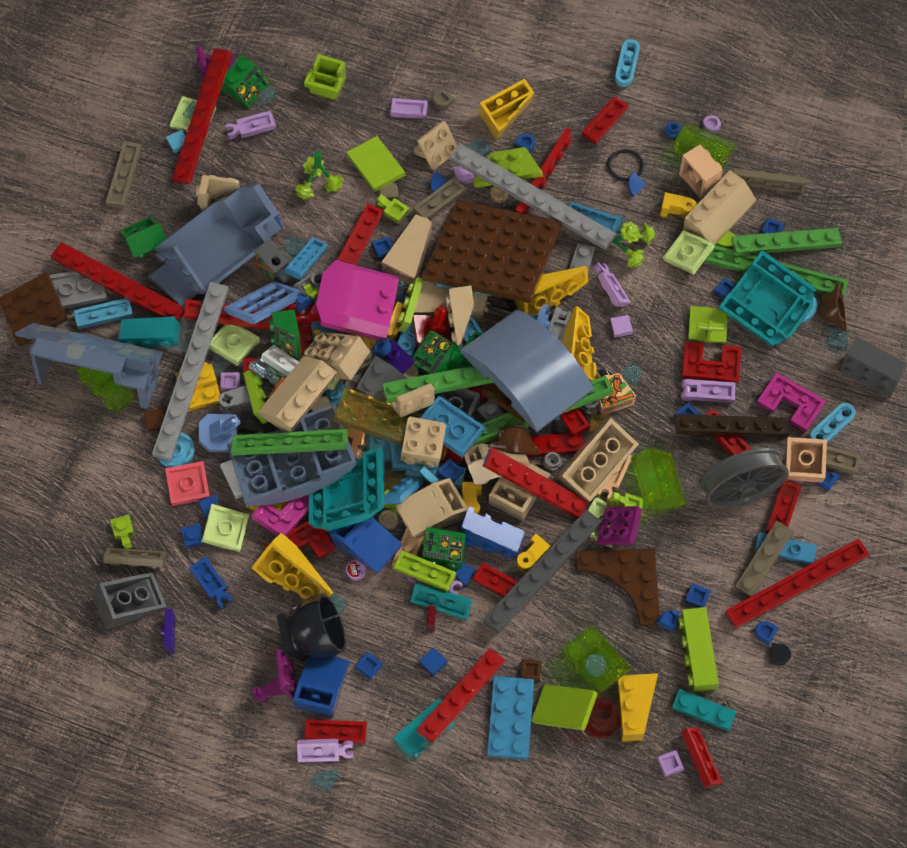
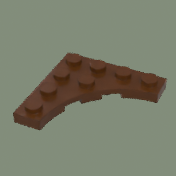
(632, 571)

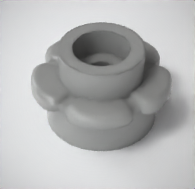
(552, 457)

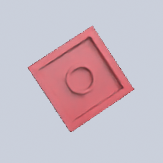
(187, 483)

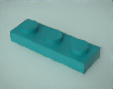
(443, 600)
(704, 710)

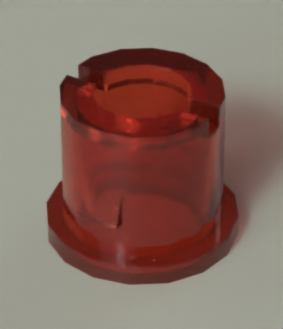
(604, 728)

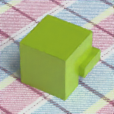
(326, 77)

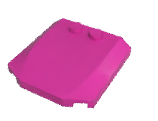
(356, 300)

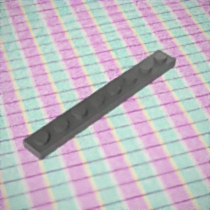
(542, 571)

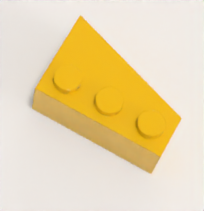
(505, 107)
(634, 704)

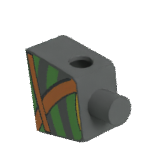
(271, 262)

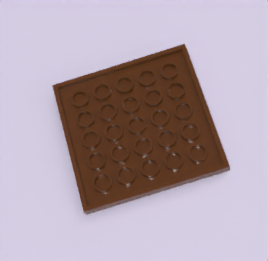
(493, 251)

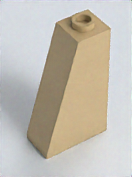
(409, 250)
(433, 296)

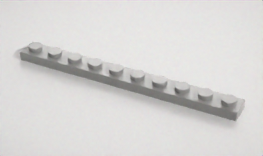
(532, 196)
(190, 371)

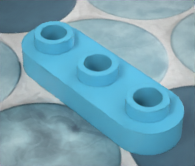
(627, 57)
(837, 420)

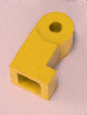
(677, 205)
(469, 495)
(528, 559)

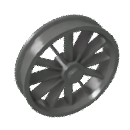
(744, 477)

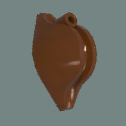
(832, 308)
(515, 439)

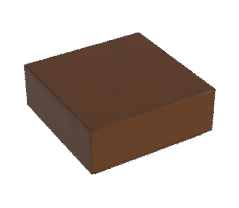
(154, 419)
(531, 669)

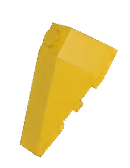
(553, 288)
(577, 341)
(288, 567)

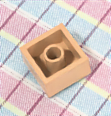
(700, 171)
(806, 459)

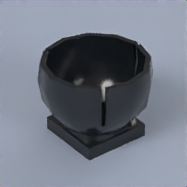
(307, 634)

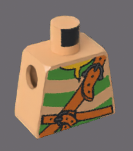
(622, 396)

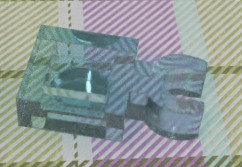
(264, 370)

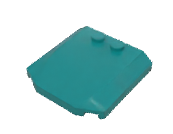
(769, 300)
(351, 497)

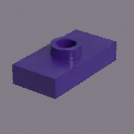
(399, 358)
(168, 631)

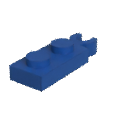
(210, 581)

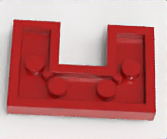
(725, 371)
(314, 537)

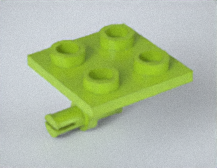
(707, 325)

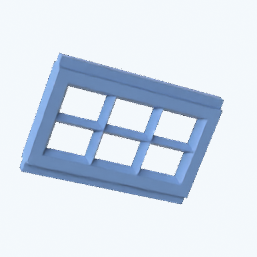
(235, 308)

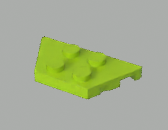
(516, 161)

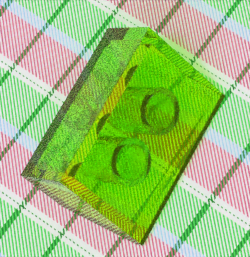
(718, 147)
(658, 480)

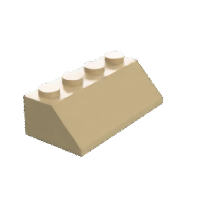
(720, 208)
(298, 393)
(597, 460)

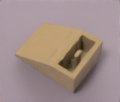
(461, 305)
(339, 351)
(475, 459)
(513, 498)
(432, 507)

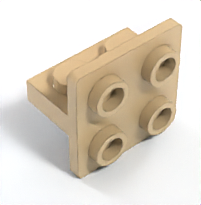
(436, 145)

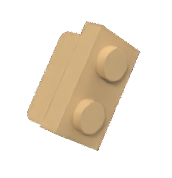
(214, 188)
(414, 400)
(423, 442)

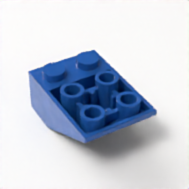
(367, 543)
(321, 685)

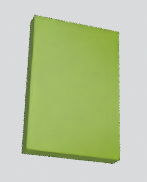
(375, 163)
(564, 707)

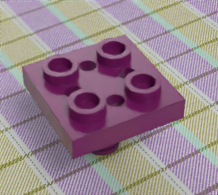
(623, 526)

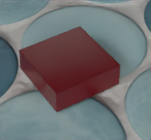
(431, 618)

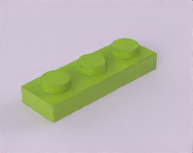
(409, 304)
(255, 393)
(425, 571)

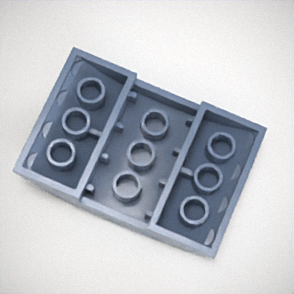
(529, 368)
(288, 476)

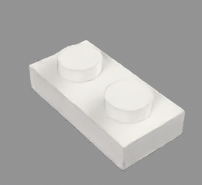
(279, 360)

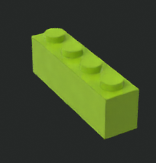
(699, 649)

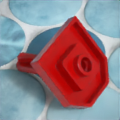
(438, 323)

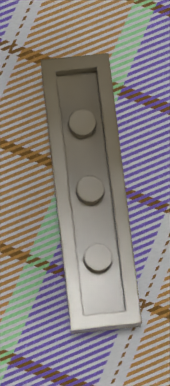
(123, 175)
(772, 180)
(764, 559)

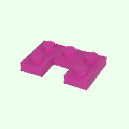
(807, 403)
(282, 521)

